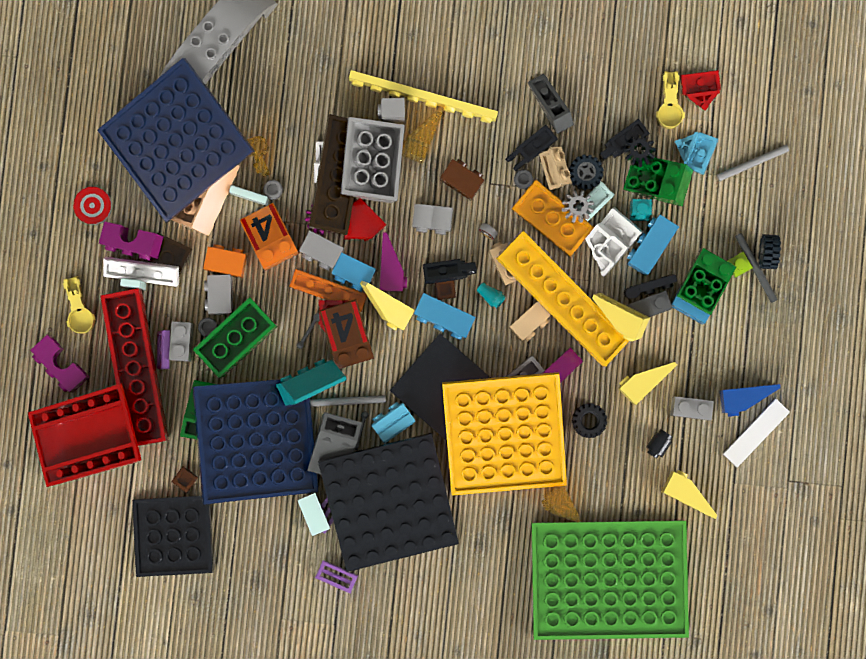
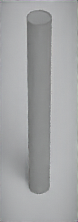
(753, 162)
(348, 400)

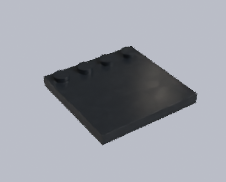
(422, 383)
(172, 536)

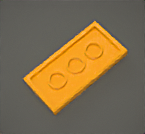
(545, 214)

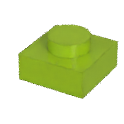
(742, 264)

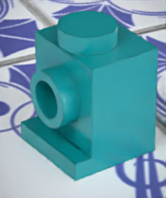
(640, 209)

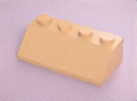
(204, 210)

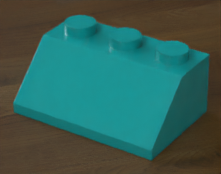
(309, 381)

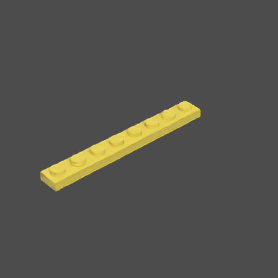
(414, 95)

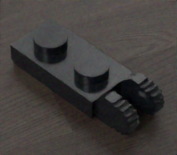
(533, 146)
(648, 287)

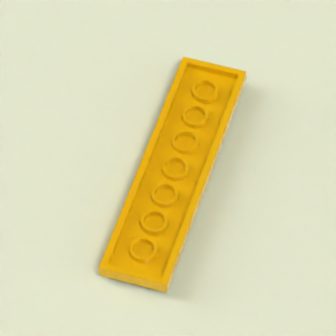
(562, 298)

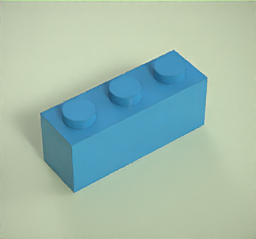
(652, 244)
(444, 316)

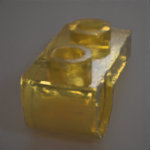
(260, 164)

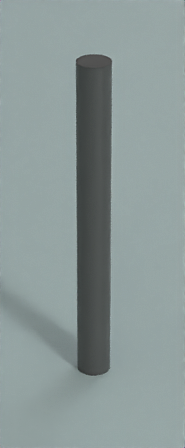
(758, 272)

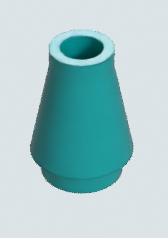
(491, 295)

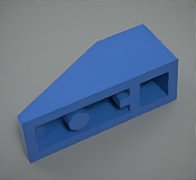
(741, 399)

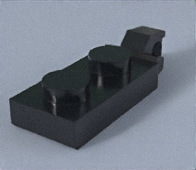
(617, 143)
(448, 270)

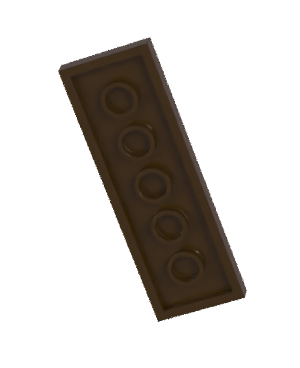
(330, 208)

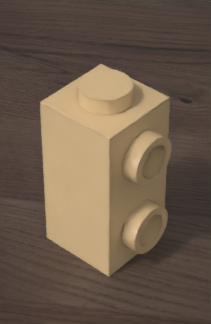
(506, 277)
(534, 317)

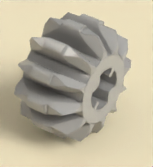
(581, 200)

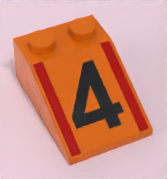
(269, 236)

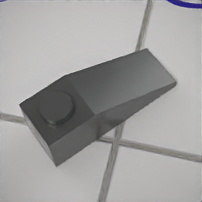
(551, 103)
(652, 305)

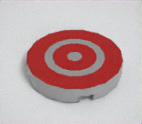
(92, 205)

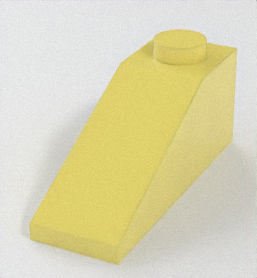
(390, 309)
(623, 318)
(640, 384)
(685, 491)

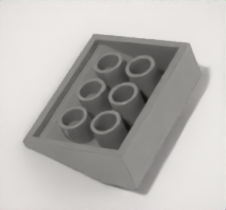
(372, 160)

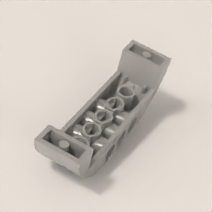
(220, 34)

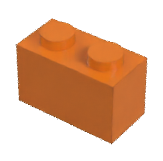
(225, 261)

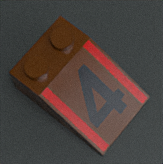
(346, 334)

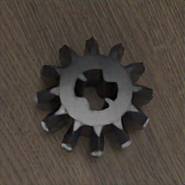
(634, 154)

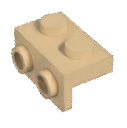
(555, 168)

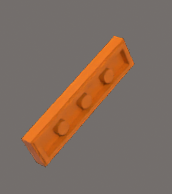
(325, 289)

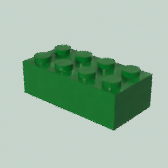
(235, 338)

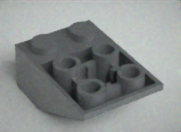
(334, 438)

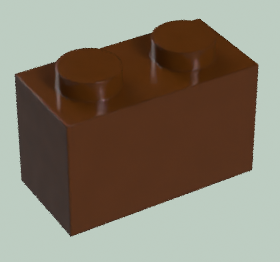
(462, 179)

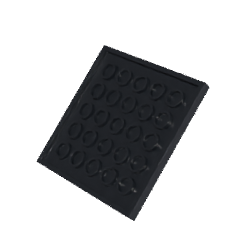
(388, 502)

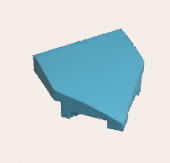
(697, 150)

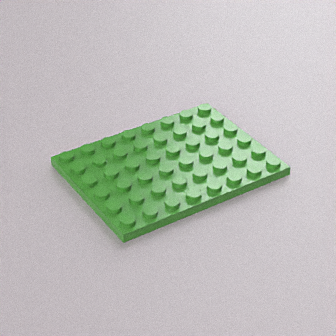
(610, 580)

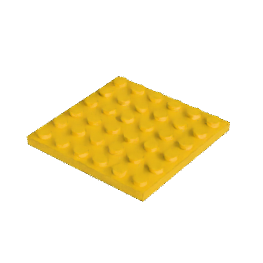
(504, 433)

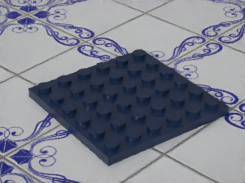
(175, 140)
(252, 442)

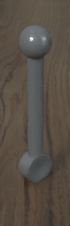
(300, 344)
(364, 415)

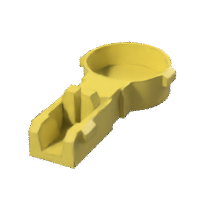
(670, 116)
(78, 321)

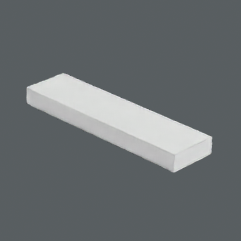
(142, 271)
(756, 433)

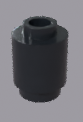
(659, 444)

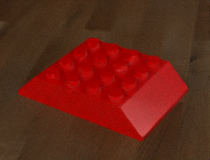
(84, 436)

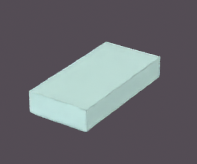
(249, 195)
(600, 196)
(133, 284)
(313, 514)

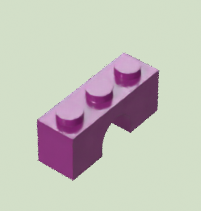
(116, 237)
(46, 352)

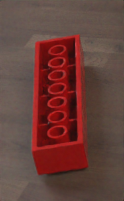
(135, 363)

